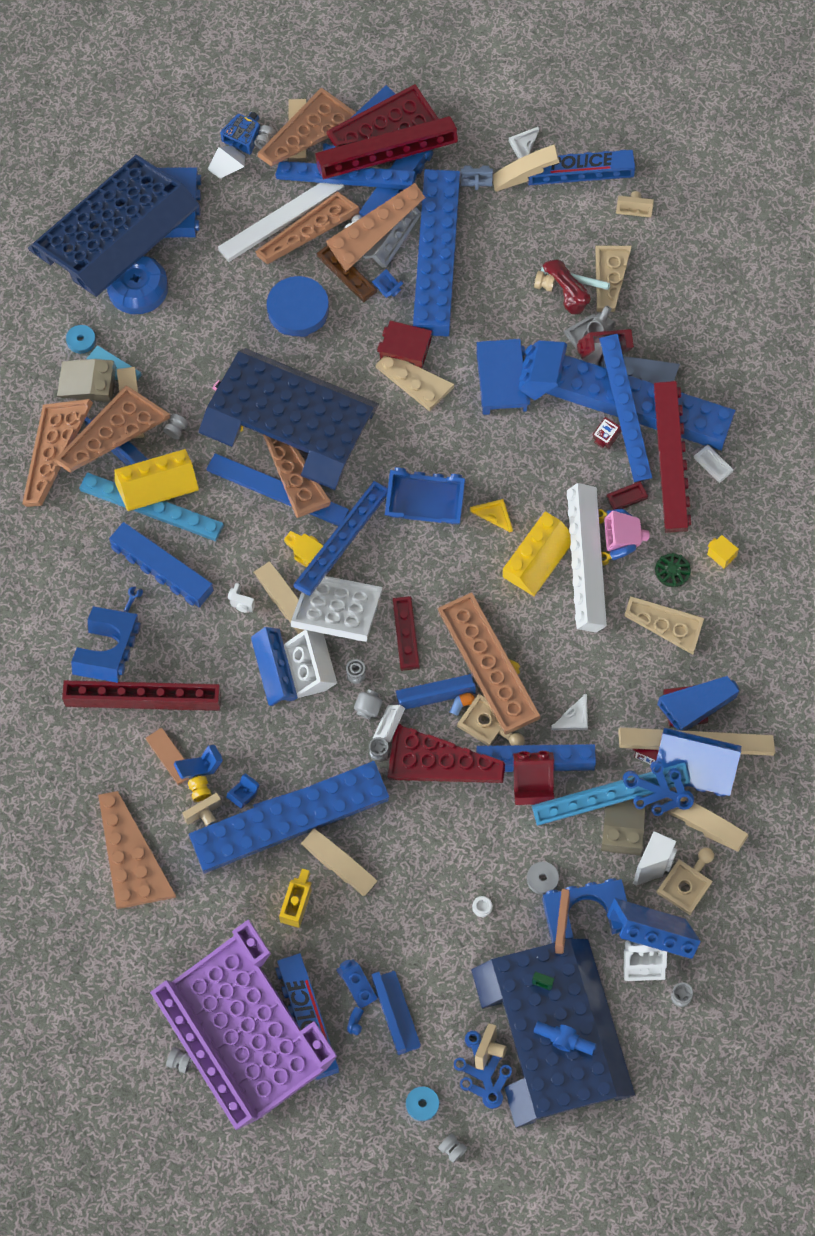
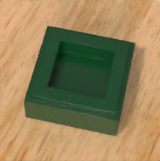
(543, 981)

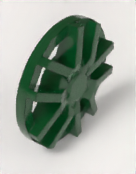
(672, 570)

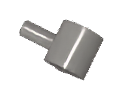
(601, 322)

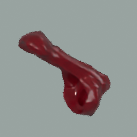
(574, 293)

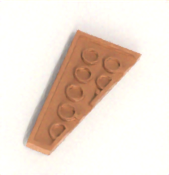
(306, 127)
(116, 424)
(56, 430)
(133, 867)

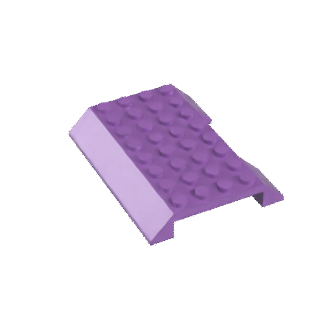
(242, 1029)

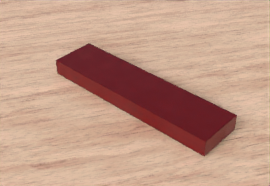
(406, 633)

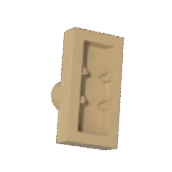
(634, 205)
(203, 810)
(488, 1047)

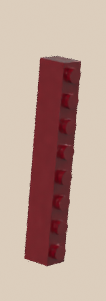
(386, 147)
(670, 457)
(141, 695)

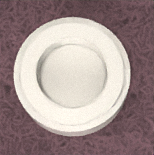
(482, 906)

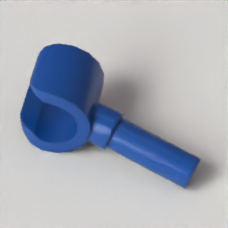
(132, 597)

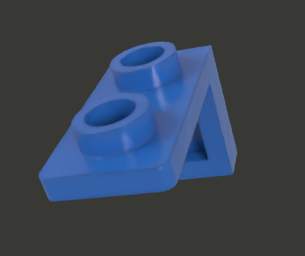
(201, 766)
(356, 982)

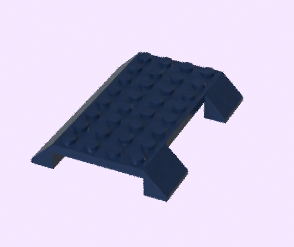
(291, 410)
(552, 1077)

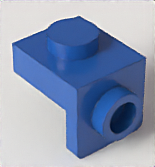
(387, 284)
(243, 791)

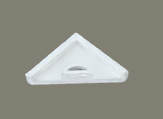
(523, 142)
(575, 717)

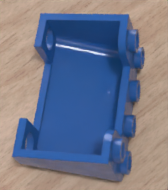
(425, 496)

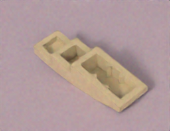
(527, 166)
(278, 591)
(711, 825)
(338, 862)

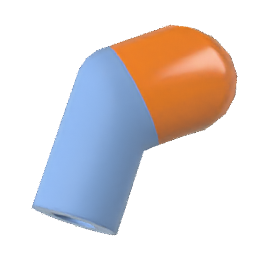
(461, 701)

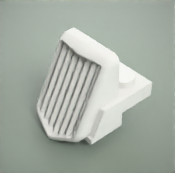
(643, 962)

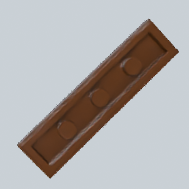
(352, 278)

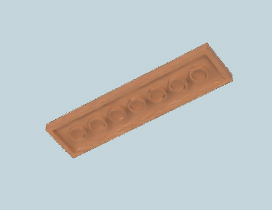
(488, 663)

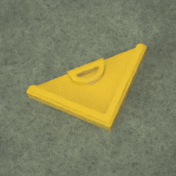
(495, 513)

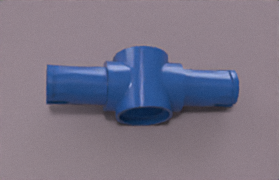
(565, 1038)

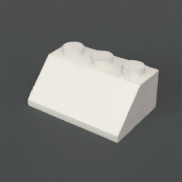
(310, 663)
(656, 859)

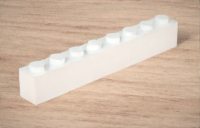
(586, 558)

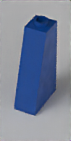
(694, 704)

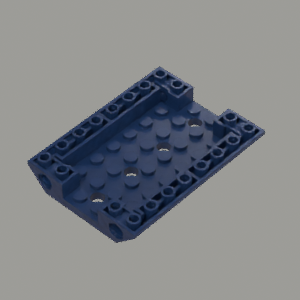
(122, 232)

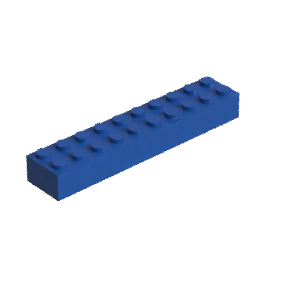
(436, 251)
(591, 387)
(288, 817)

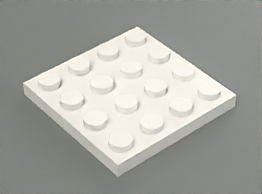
(338, 608)

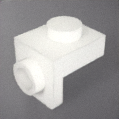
(239, 601)

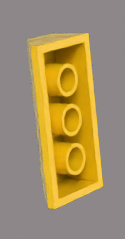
(156, 480)
(538, 554)

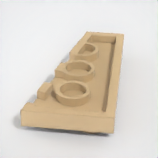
(610, 268)
(417, 382)
(670, 624)

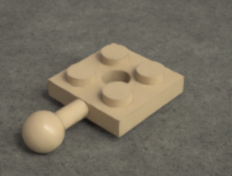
(485, 732)
(684, 873)

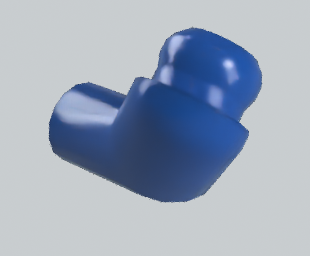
(353, 1026)

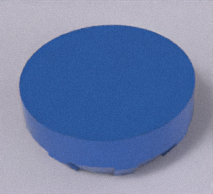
(140, 287)
(297, 306)

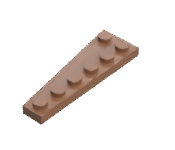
(316, 222)
(363, 234)
(303, 493)

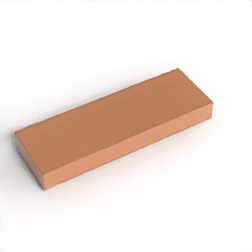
(166, 752)
(562, 921)

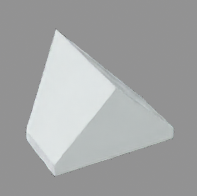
(226, 161)

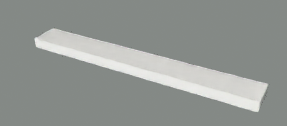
(278, 220)

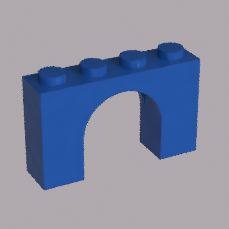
(190, 179)
(107, 664)
(601, 893)

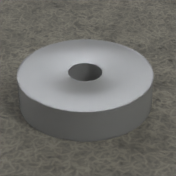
(548, 871)

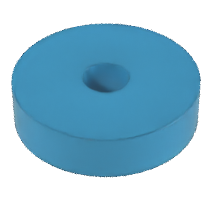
(77, 332)
(422, 1113)

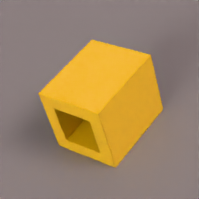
(722, 551)

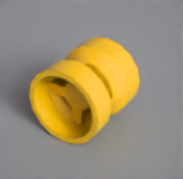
(199, 788)

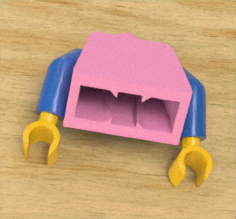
(622, 533)

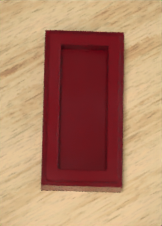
(627, 496)

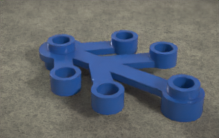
(660, 791)
(483, 1075)

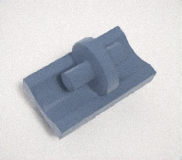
(476, 177)

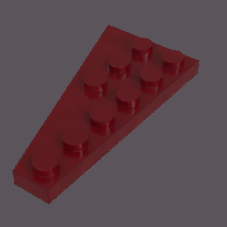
(393, 114)
(433, 759)

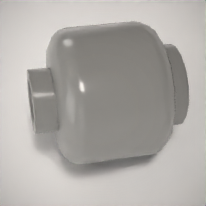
(368, 704)

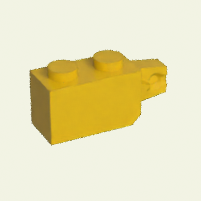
(303, 546)
(296, 900)

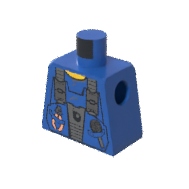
(241, 132)

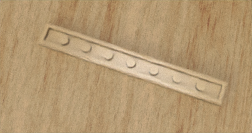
(651, 738)

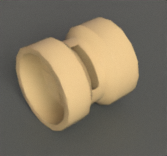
(545, 281)

